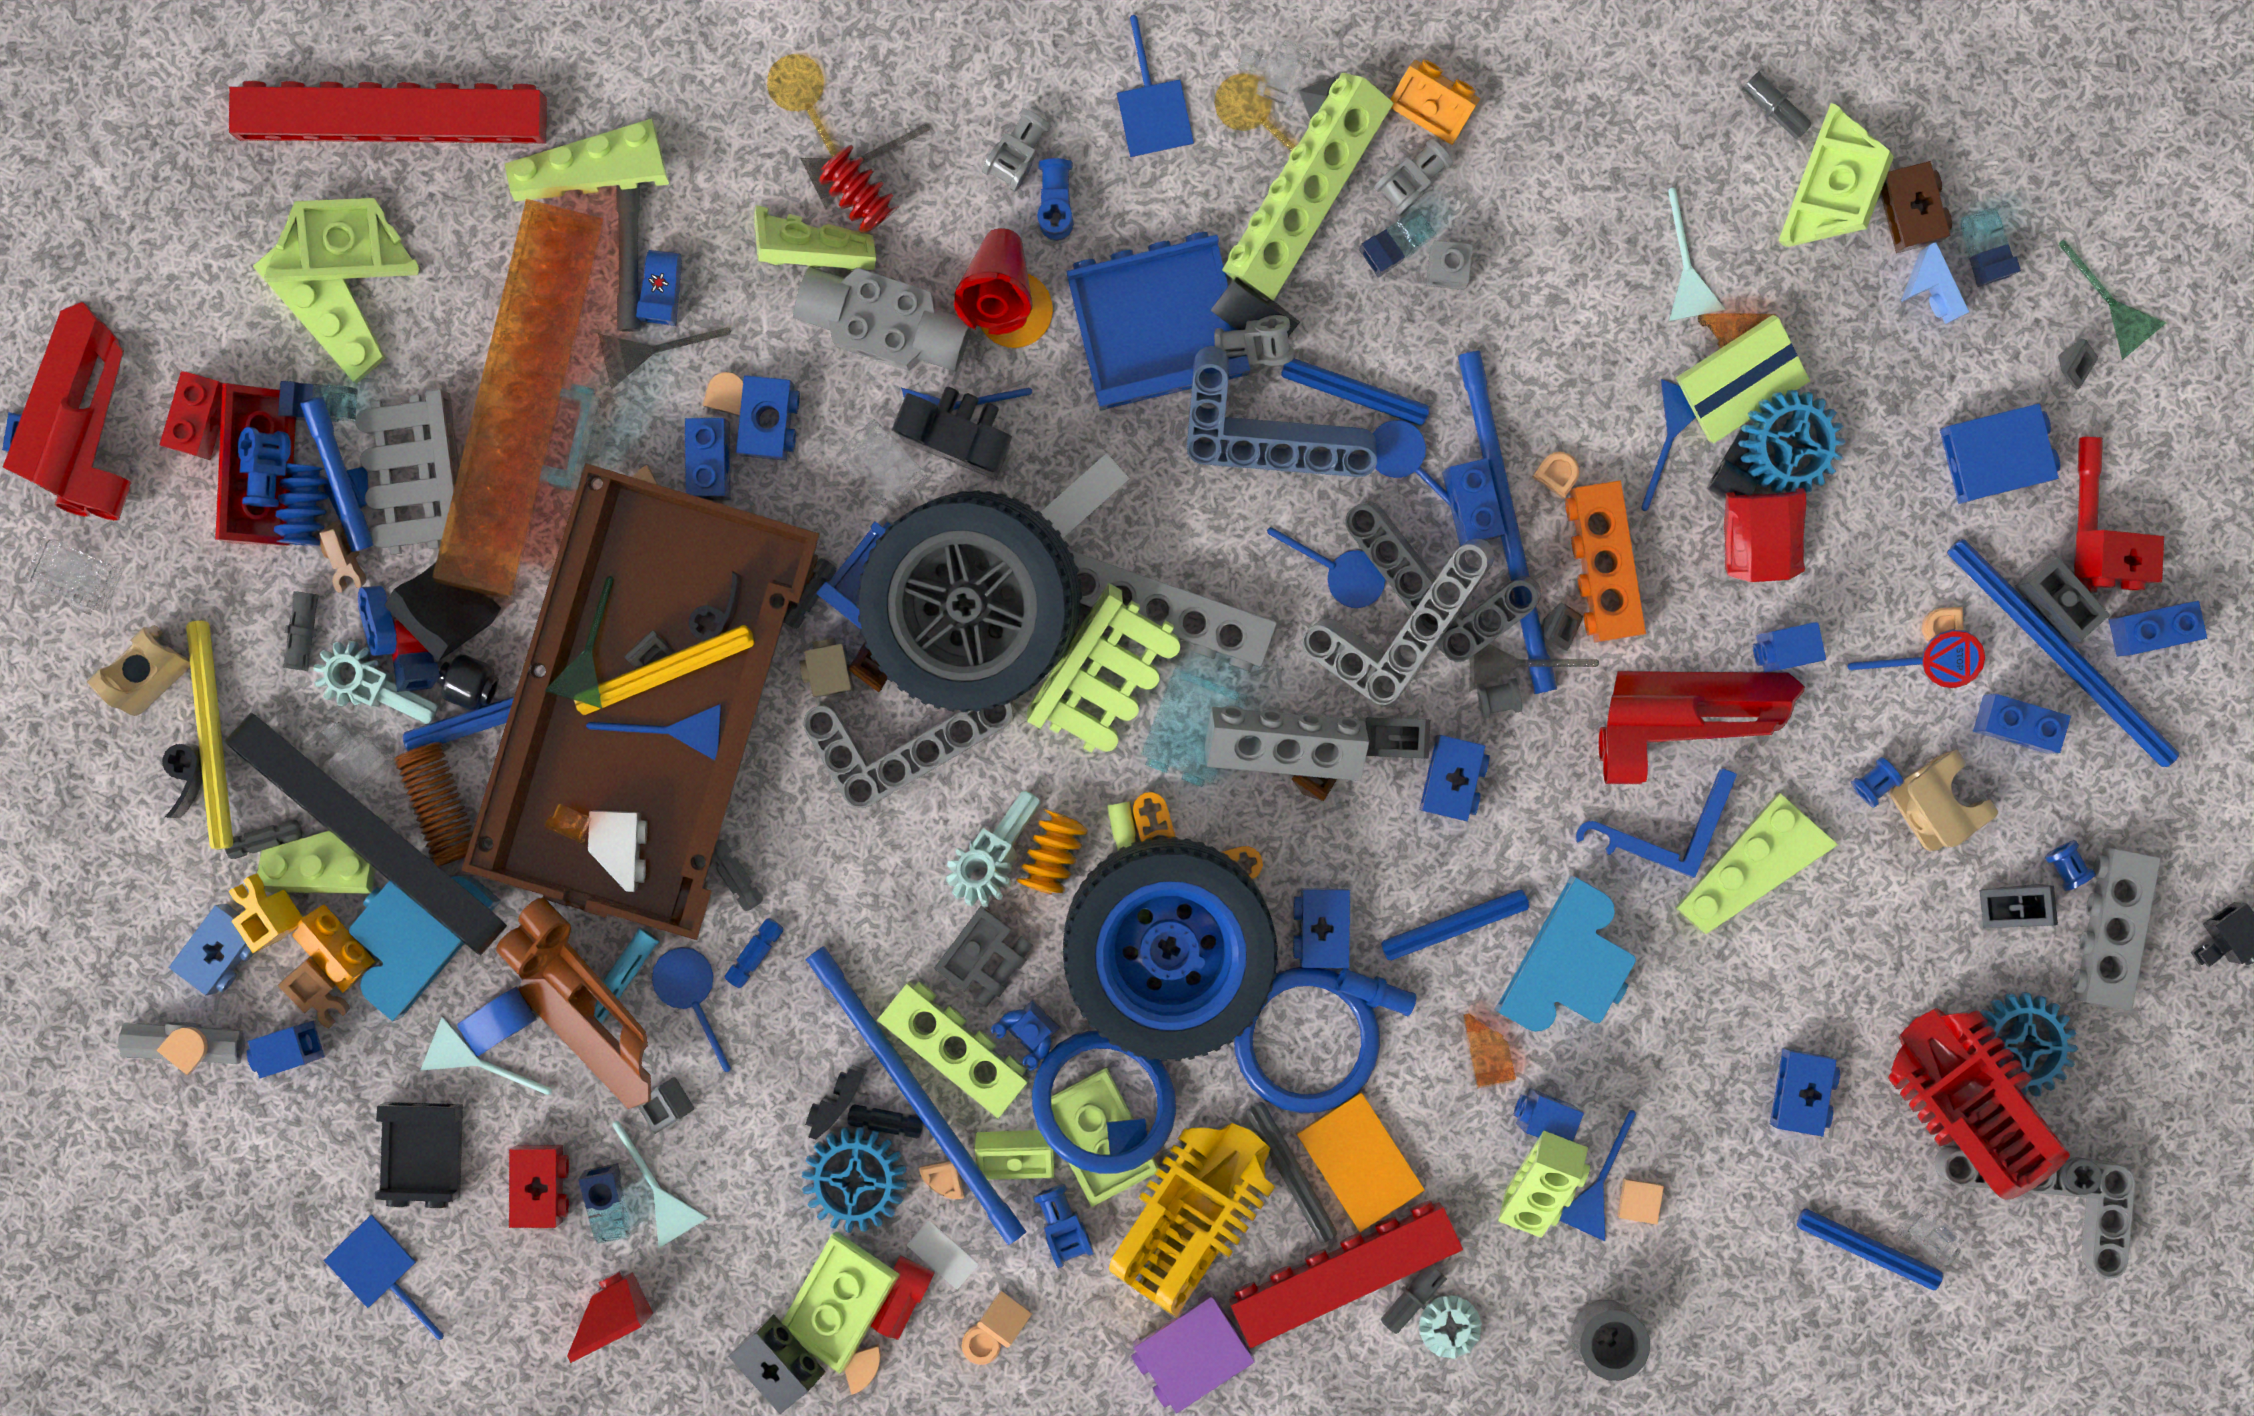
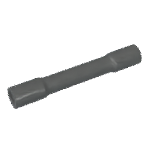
(627, 299)

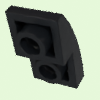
(1242, 304)
(826, 1114)

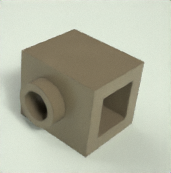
(826, 668)

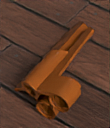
(565, 997)

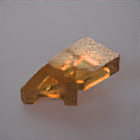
(1730, 325)
(569, 824)
(1488, 1054)

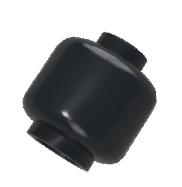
(468, 682)

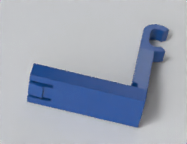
(1698, 844)

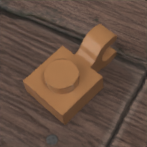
(337, 550)

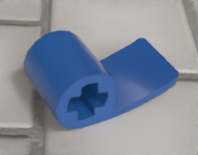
(496, 1021)

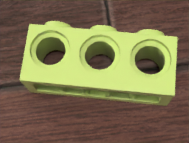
(1544, 1184)

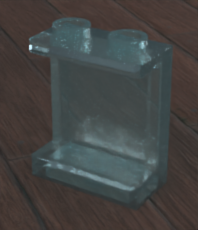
(582, 442)
(1182, 726)

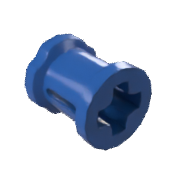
(1877, 782)
(2070, 865)

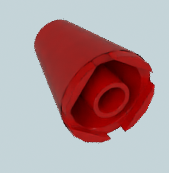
(995, 285)

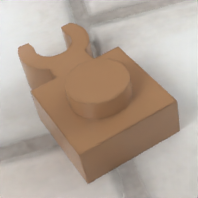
(310, 988)

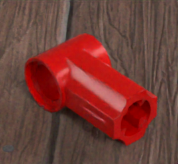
(902, 1298)

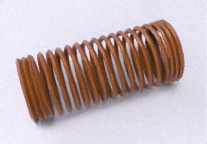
(416, 758)

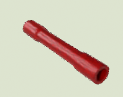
(2089, 472)

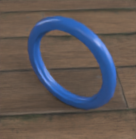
(1341, 1092)
(1074, 1154)

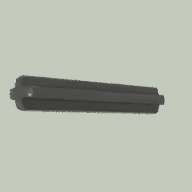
(1291, 1172)

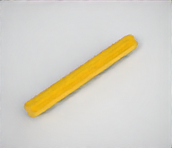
(671, 667)

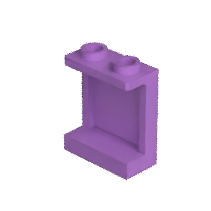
(1192, 1354)

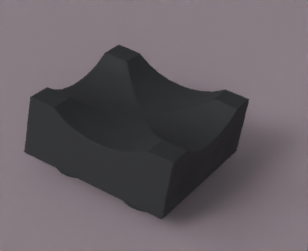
(439, 613)

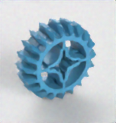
(1798, 429)
(2024, 1029)
(872, 1179)

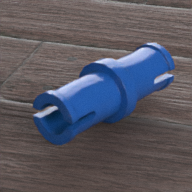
(1376, 992)

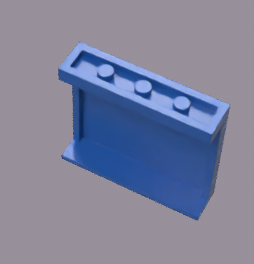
(1150, 318)

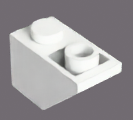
(616, 845)

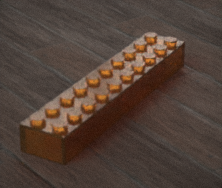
(518, 400)

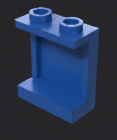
(2000, 453)
(843, 586)

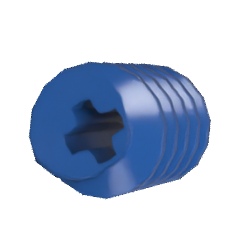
(301, 505)

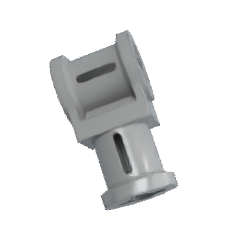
(1015, 152)
(1408, 180)
(1258, 341)

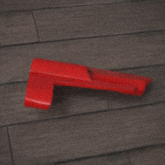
(54, 436)
(1670, 708)

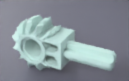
(370, 683)
(992, 852)

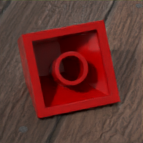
(611, 1314)

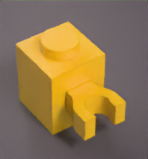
(265, 918)

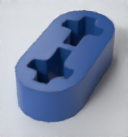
(376, 620)

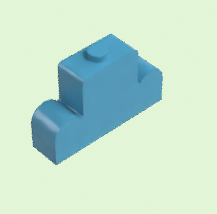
(408, 944)
(1569, 963)

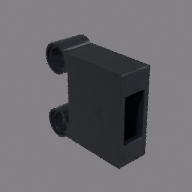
(954, 436)

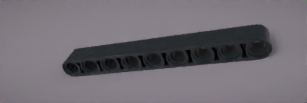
(366, 834)

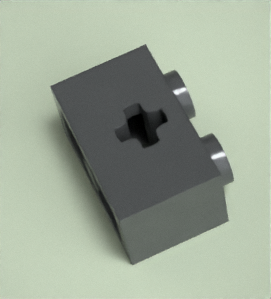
(2062, 599)

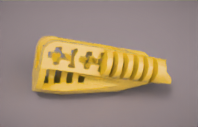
(1193, 1213)

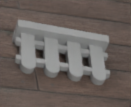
(383, 458)

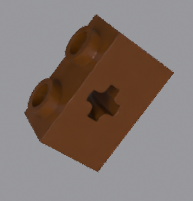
(1909, 226)

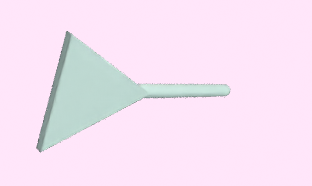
(1693, 294)
(451, 1051)
(672, 1214)

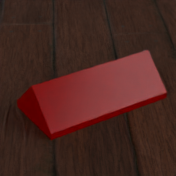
(243, 408)

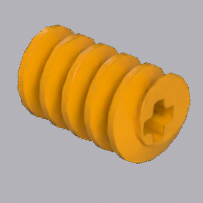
(1053, 853)

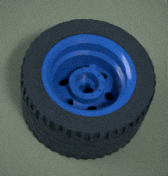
(1179, 1016)

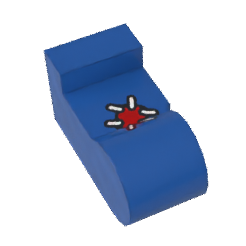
(660, 288)

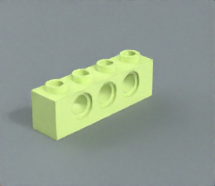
(992, 1094)

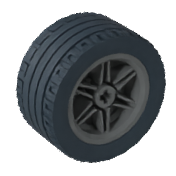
(918, 647)

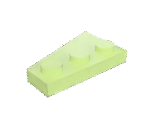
(798, 243)
(315, 866)

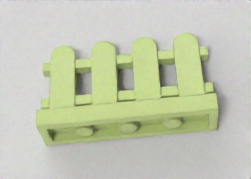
(1106, 652)

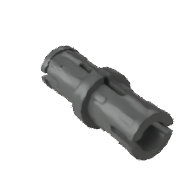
(300, 631)

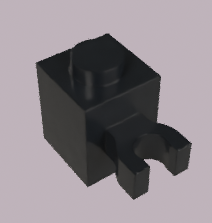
(2231, 936)

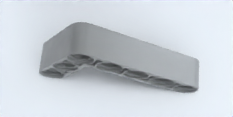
(1412, 634)
(907, 754)
(2095, 1237)

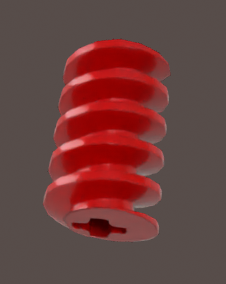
(856, 190)

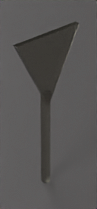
(814, 165)
(625, 356)
(1493, 663)

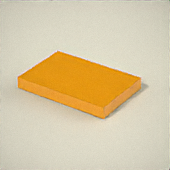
(1360, 1161)

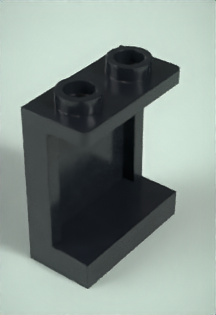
(420, 1153)

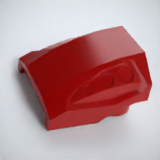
(1765, 535)

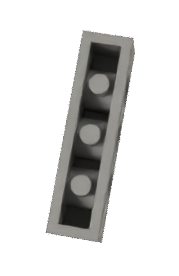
(1301, 756)
(2133, 915)

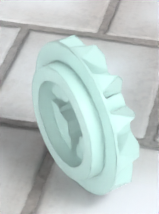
(1435, 1316)

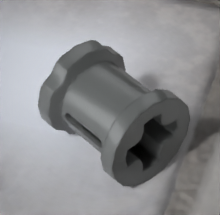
(1499, 698)

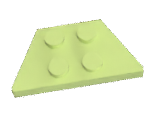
(1838, 182)
(338, 243)

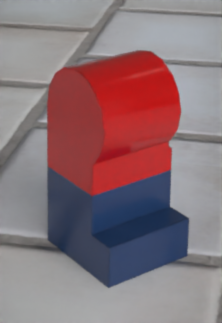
(412, 662)

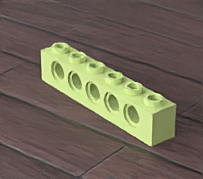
(1324, 178)

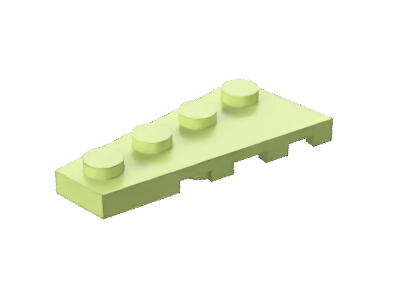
(608, 159)
(332, 318)
(1759, 860)

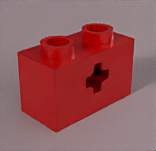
(193, 416)
(2120, 558)
(526, 1204)

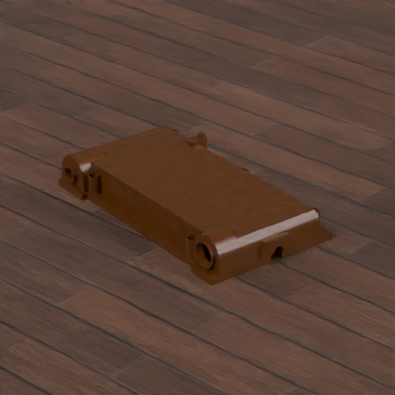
(665, 562)

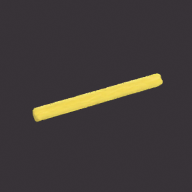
(209, 735)

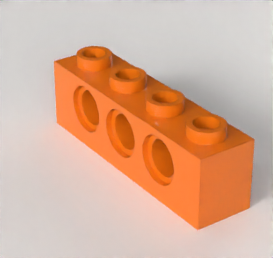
(1608, 502)

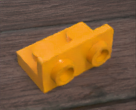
(1434, 100)
(333, 947)

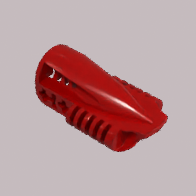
(1976, 1099)

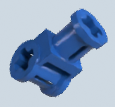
(1055, 198)
(262, 464)
(1062, 1229)

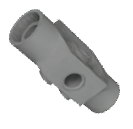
(881, 319)

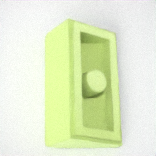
(1014, 1155)

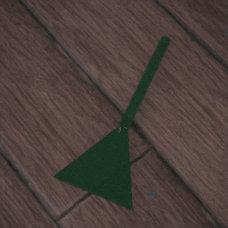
(2130, 325)
(579, 678)

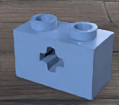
(197, 959)

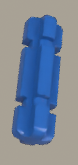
(754, 953)

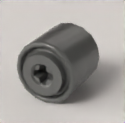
(1621, 1357)

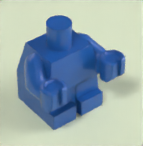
(1032, 1027)

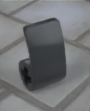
(1733, 473)
(722, 618)
(191, 774)

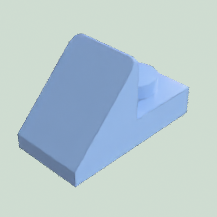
(1934, 275)

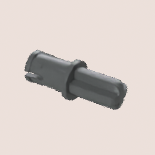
(1777, 105)
(1413, 1298)

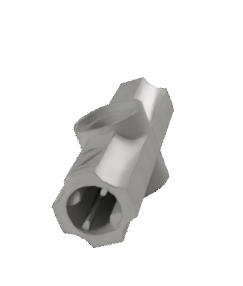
(143, 1040)

